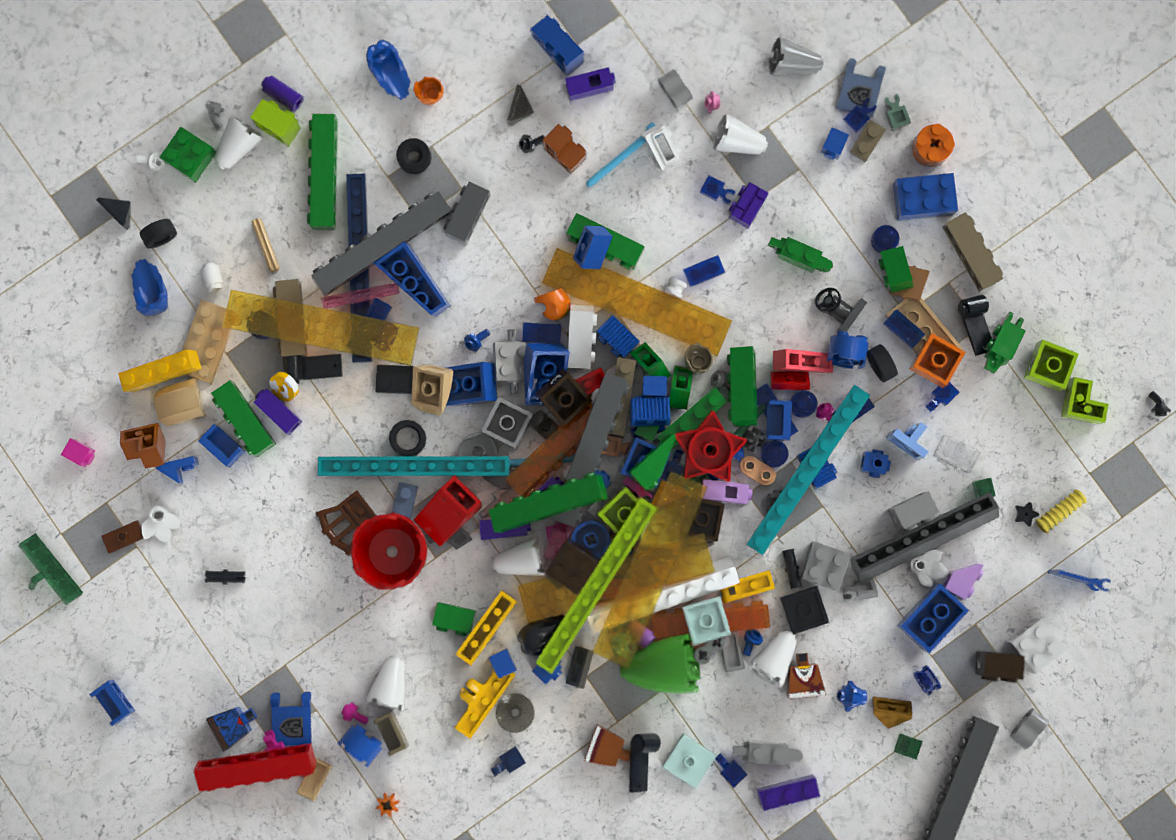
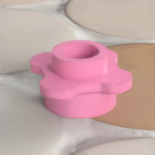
(712, 101)

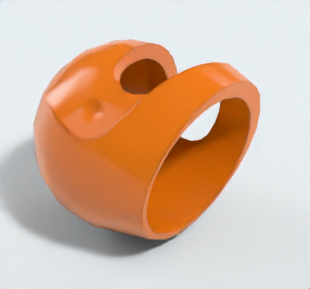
(556, 304)

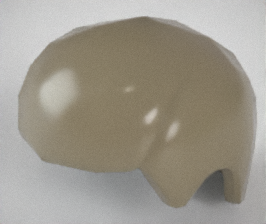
(697, 359)

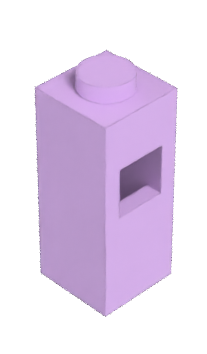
(727, 492)

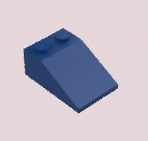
(540, 365)
(472, 384)

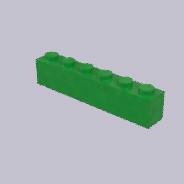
(323, 172)
(548, 503)

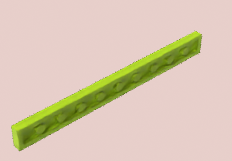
(596, 585)

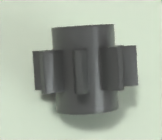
(755, 439)

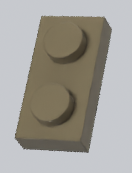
(867, 141)

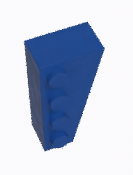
(412, 277)

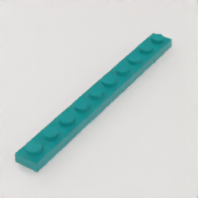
(414, 466)
(808, 469)

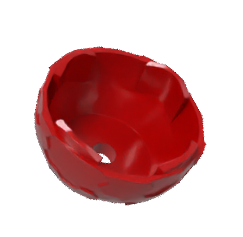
(371, 546)

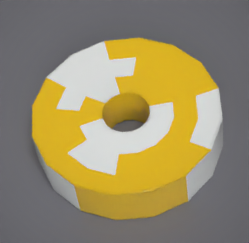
(283, 386)

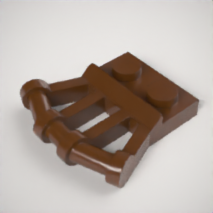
(355, 510)

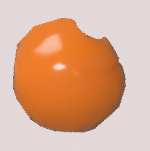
(428, 90)

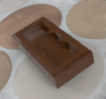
(123, 537)

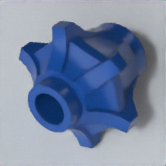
(851, 696)

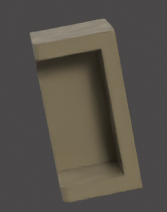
(391, 732)

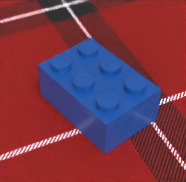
(925, 196)
(932, 618)

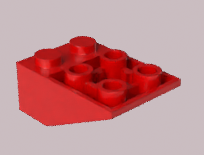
(448, 511)

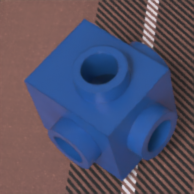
(868, 465)

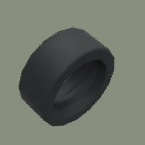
(882, 363)
(393, 435)

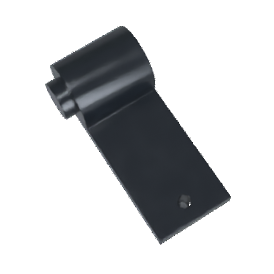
(972, 314)
(313, 367)
(639, 756)

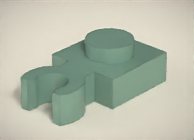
(897, 115)

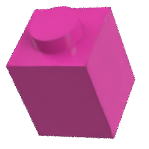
(78, 452)

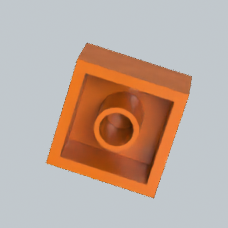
(937, 360)

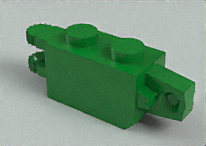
(800, 255)
(1004, 343)

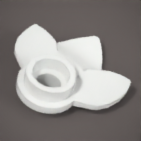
(161, 527)
(931, 567)

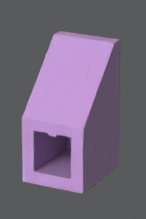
(961, 581)

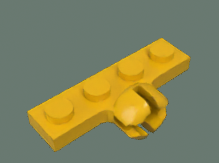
(480, 701)

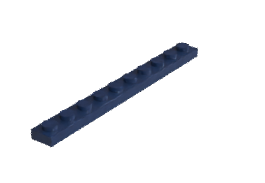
(356, 231)

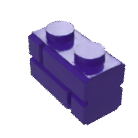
(748, 205)

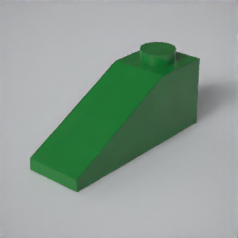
(650, 468)

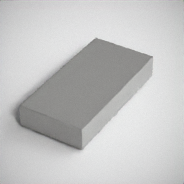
(732, 653)

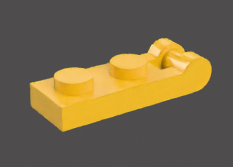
(749, 586)

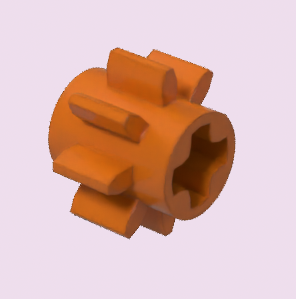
(381, 806)

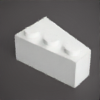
(581, 336)

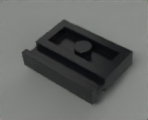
(394, 379)

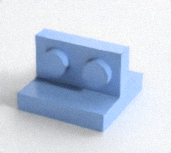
(908, 440)

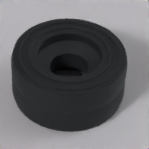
(409, 146)
(158, 233)

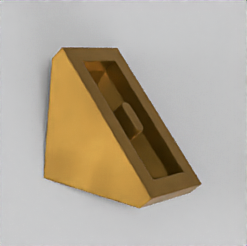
(892, 711)

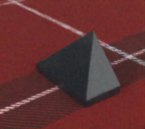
(117, 209)

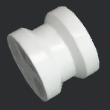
(675, 287)

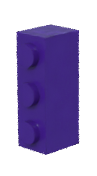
(788, 792)

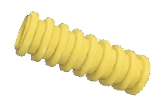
(1061, 511)

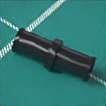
(792, 568)
(225, 576)

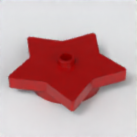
(718, 460)

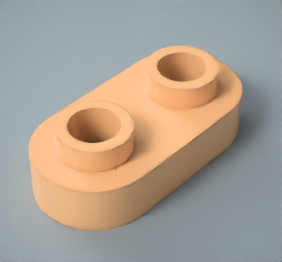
(757, 471)

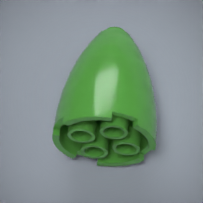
(665, 666)

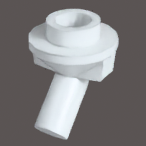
(153, 161)

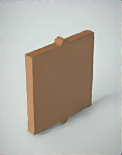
(919, 281)

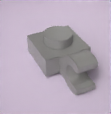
(863, 591)

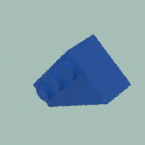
(558, 45)

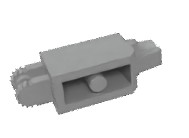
(767, 752)

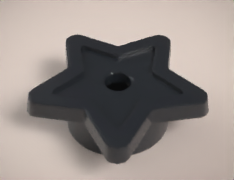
(1021, 514)

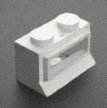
(661, 145)

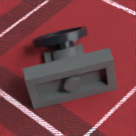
(839, 309)

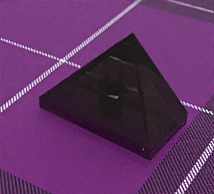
(520, 107)

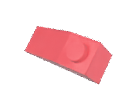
(801, 361)

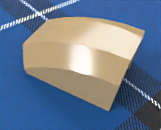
(431, 388)
(179, 403)

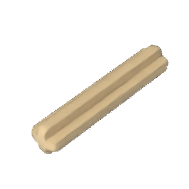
(265, 245)

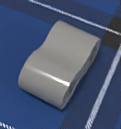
(675, 89)
(712, 648)
(1029, 728)

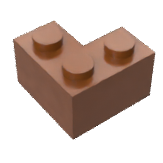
(563, 149)
(144, 443)

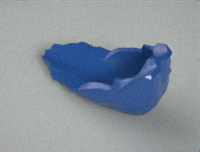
(388, 69)
(149, 289)

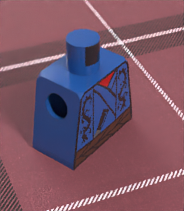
(231, 726)

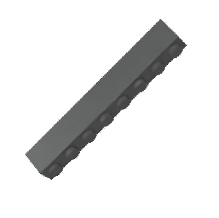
(373, 247)
(595, 436)
(925, 537)
(961, 780)

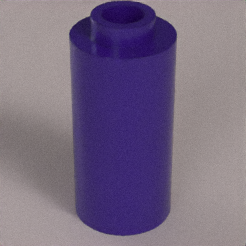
(282, 93)

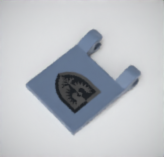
(859, 87)

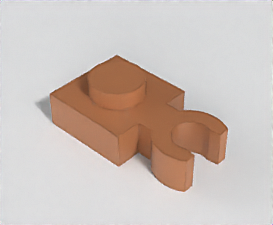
(615, 447)

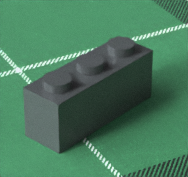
(466, 212)

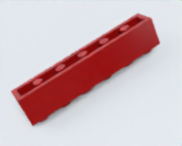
(255, 767)

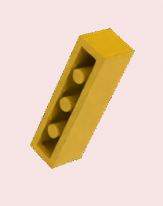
(159, 371)
(486, 627)

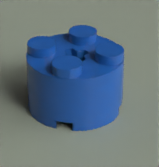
(847, 350)
(601, 535)
(360, 745)

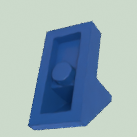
(172, 468)

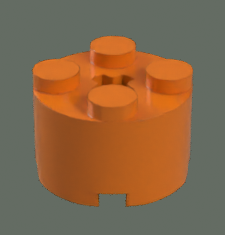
(936, 135)

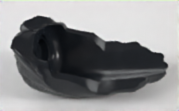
(537, 634)

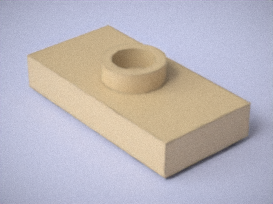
(313, 783)

